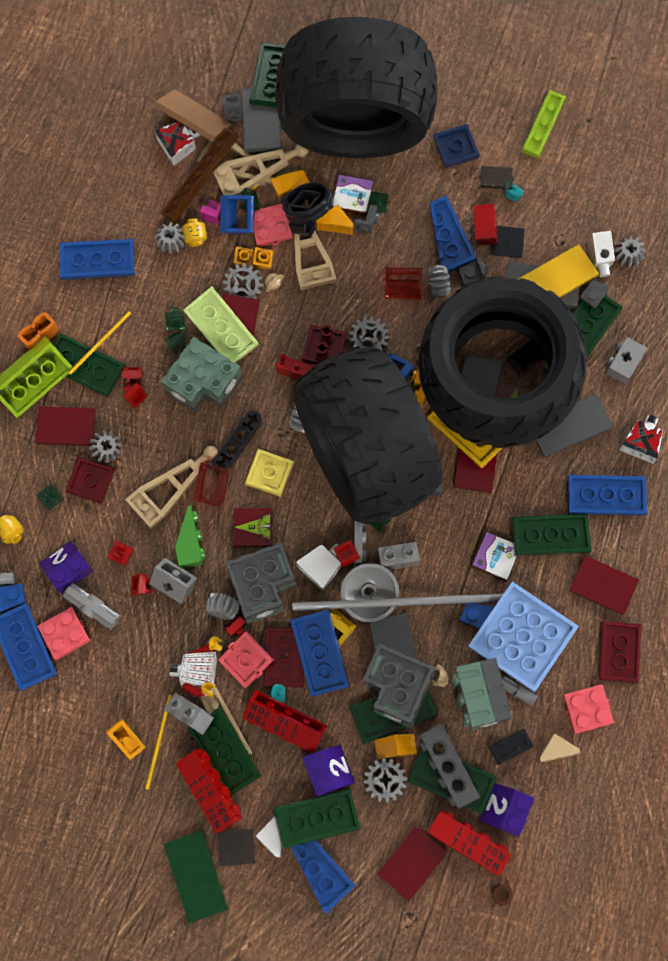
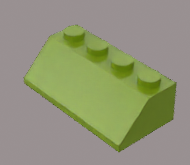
(32, 376)

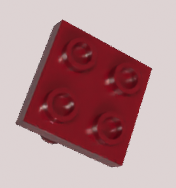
(323, 343)

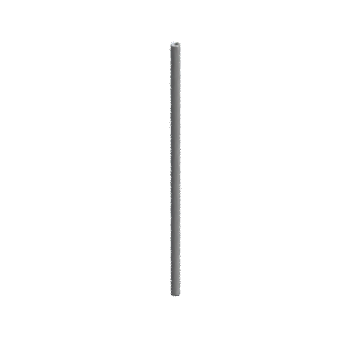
(396, 602)

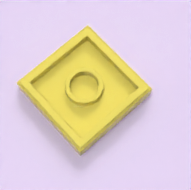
(269, 472)

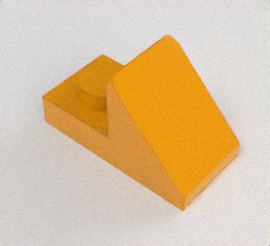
(125, 739)

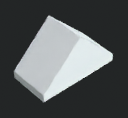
(270, 838)

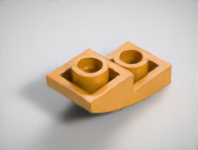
(287, 182)
(259, 257)
(419, 394)

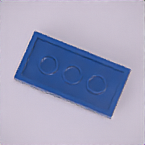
(97, 259)
(607, 495)
(25, 648)
(320, 653)

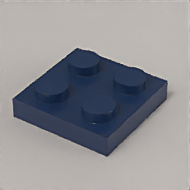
(456, 146)

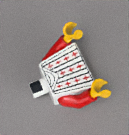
(198, 669)

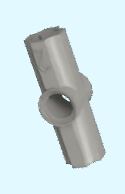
(91, 606)

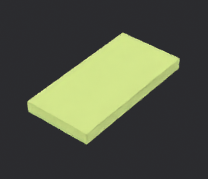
(221, 326)

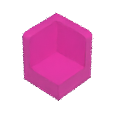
(212, 212)

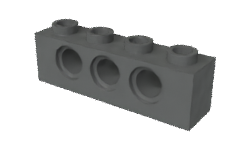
(439, 736)

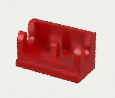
(485, 224)
(292, 367)

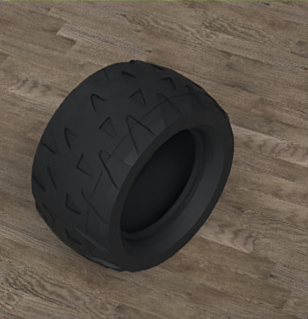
(356, 88)
(512, 306)
(368, 434)

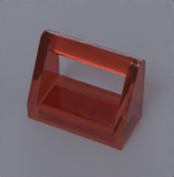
(404, 287)
(221, 484)

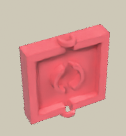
(271, 226)
(63, 633)
(245, 660)
(588, 709)

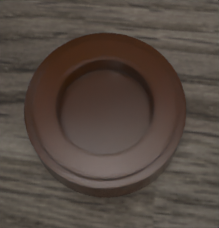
(502, 894)

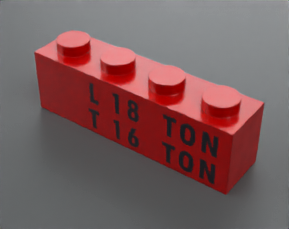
(284, 722)
(209, 790)
(469, 843)

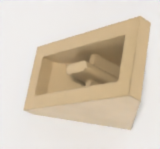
(557, 749)

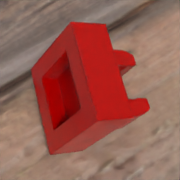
(132, 373)
(134, 395)
(120, 553)
(346, 553)
(138, 585)
(234, 626)

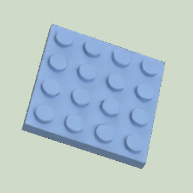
(523, 636)

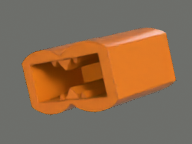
(41, 326)

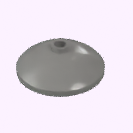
(382, 586)

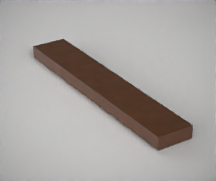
(200, 175)

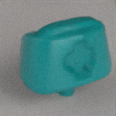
(514, 194)
(278, 693)

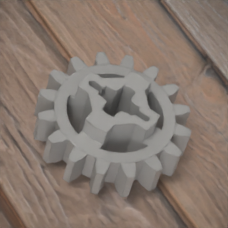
(250, 277)
(369, 328)
(394, 780)

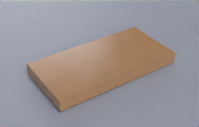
(192, 114)

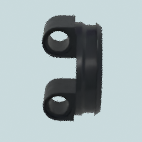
(303, 217)

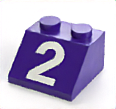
(65, 567)
(328, 770)
(507, 809)

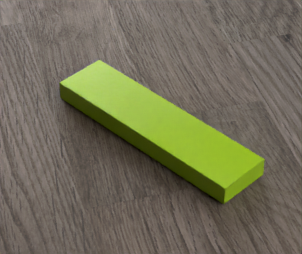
(543, 124)

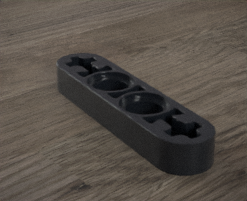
(235, 441)

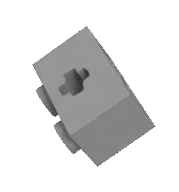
(633, 353)
(399, 556)
(173, 580)
(188, 713)

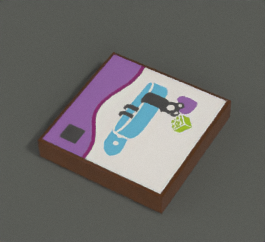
(353, 194)
(495, 556)

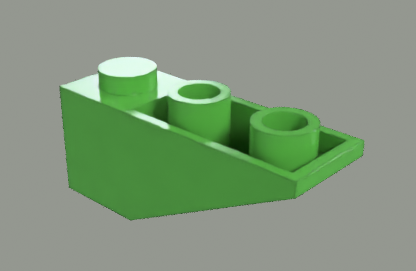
(187, 546)

